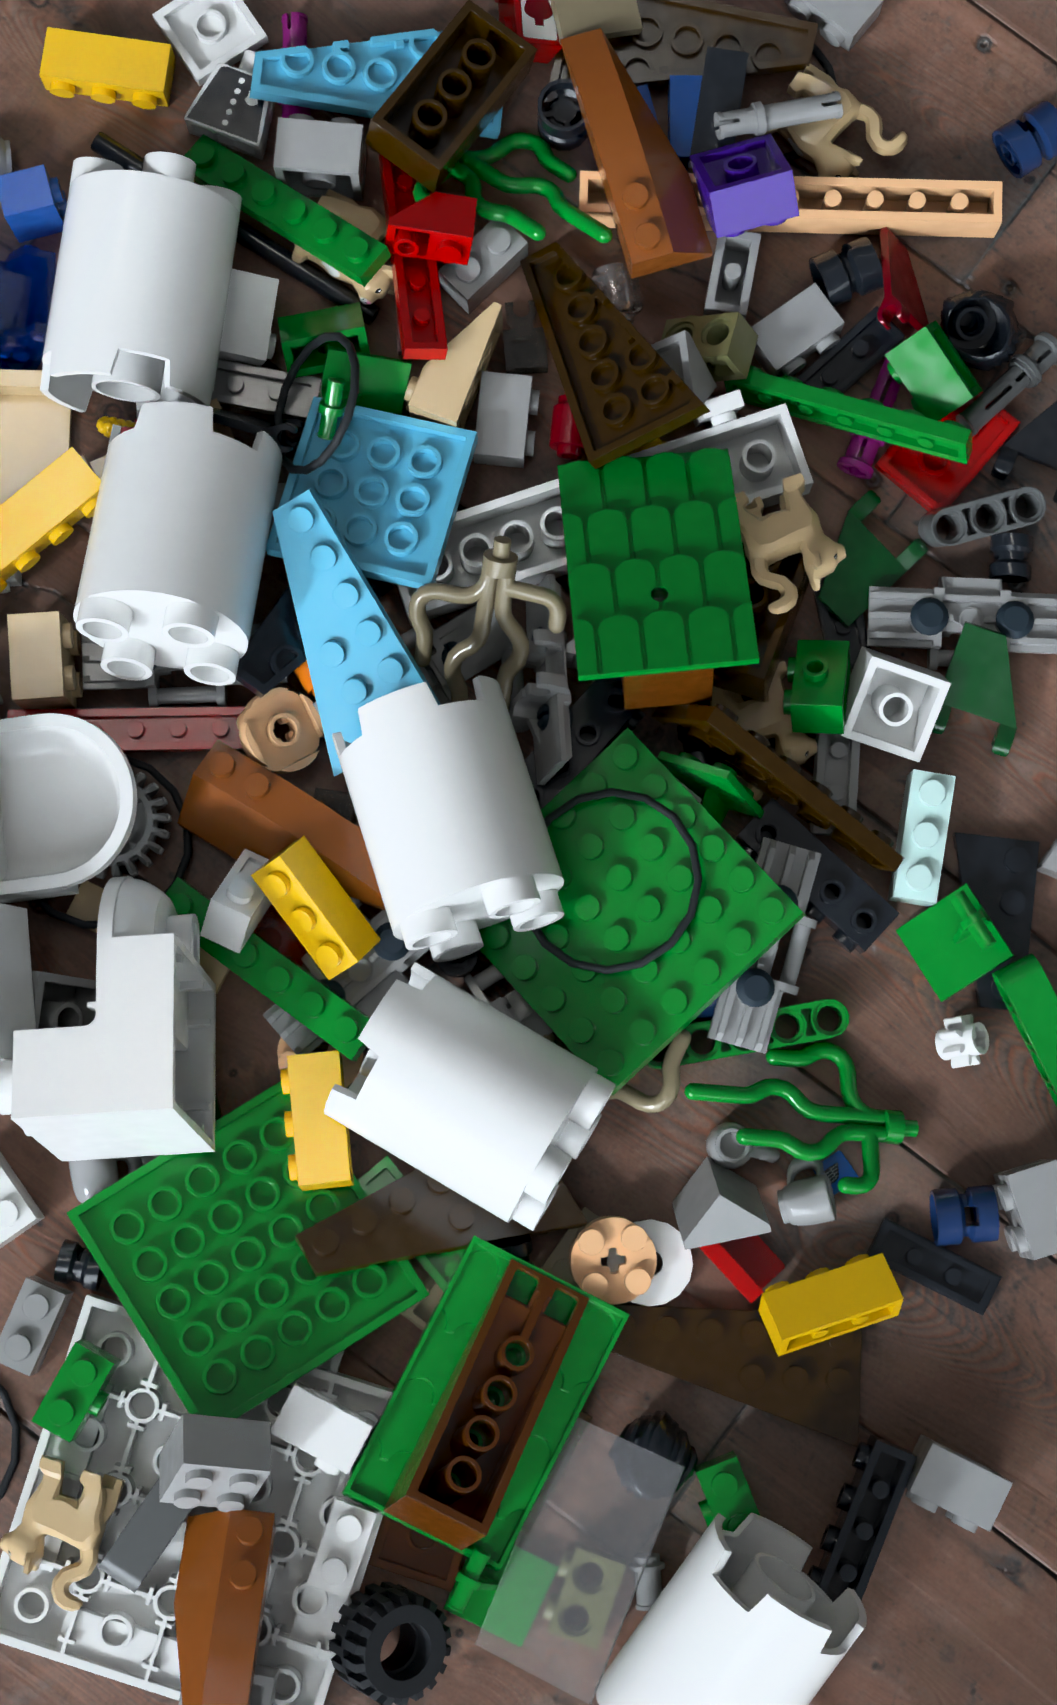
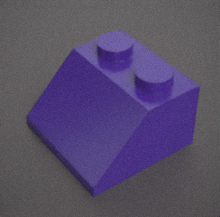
(745, 186)

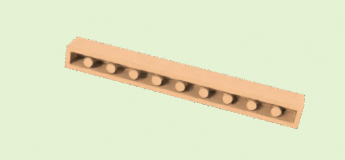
(861, 206)

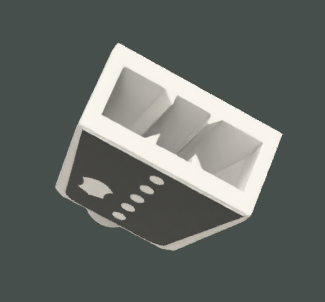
(228, 113)

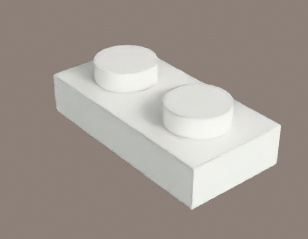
(722, 409)
(342, 1548)

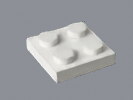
(209, 33)

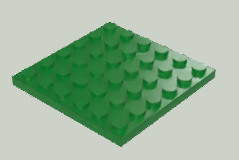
(624, 898)
(215, 1271)

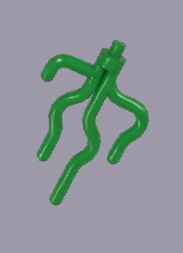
(476, 166)
(859, 1120)

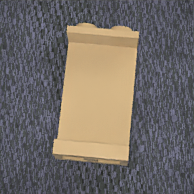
(31, 429)

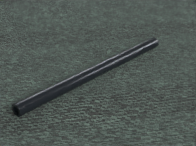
(254, 240)

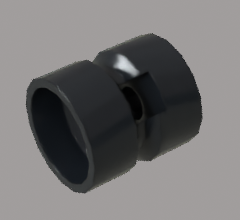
(560, 116)
(848, 272)

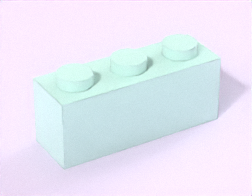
(922, 837)

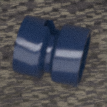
(1027, 141)
(948, 1215)

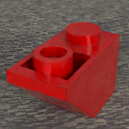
(434, 229)

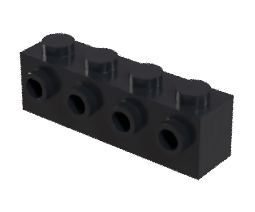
(596, 723)
(837, 892)
(864, 1517)

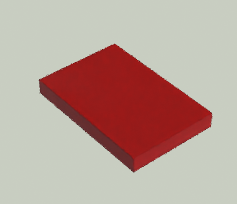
(940, 481)

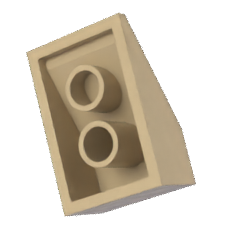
(451, 385)

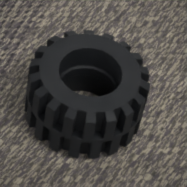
(416, 1656)

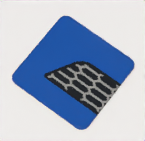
(837, 1167)

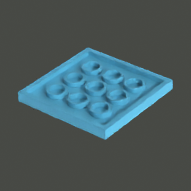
(386, 490)

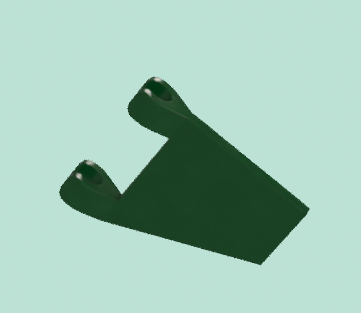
(865, 565)
(981, 683)

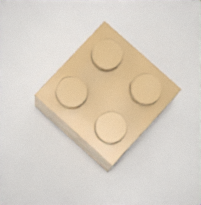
(43, 661)

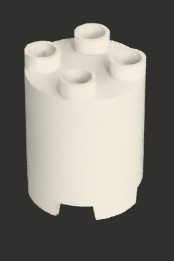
(139, 284)
(177, 545)
(450, 818)
(471, 1097)
(736, 1626)

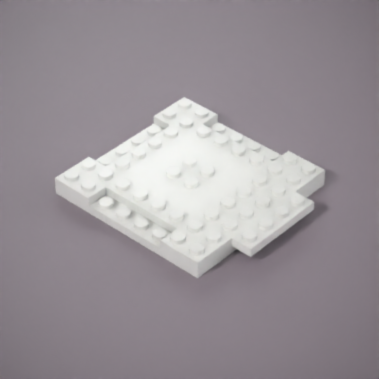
(135, 1633)

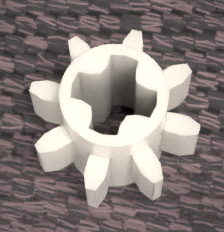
(962, 1041)

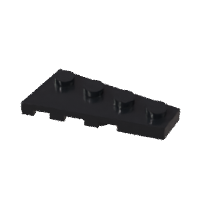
(278, 646)
(1004, 882)

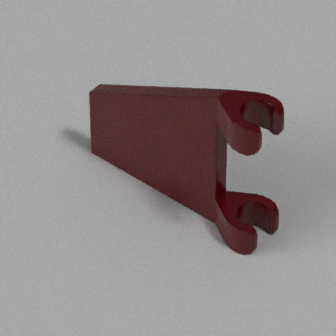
(900, 285)

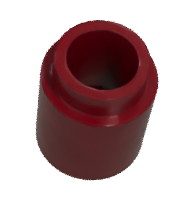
(564, 432)

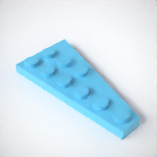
(346, 75)
(342, 624)

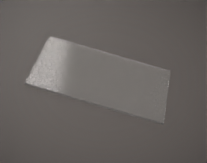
(580, 1559)

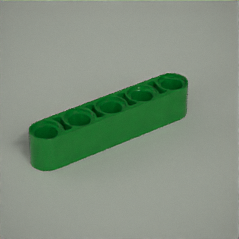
(1034, 1012)
(807, 1031)

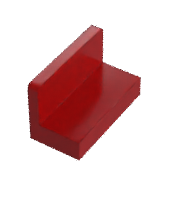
(745, 1263)

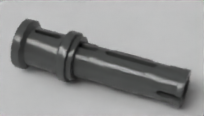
(1021, 374)

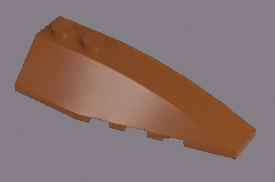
(636, 162)
(248, 807)
(222, 1604)

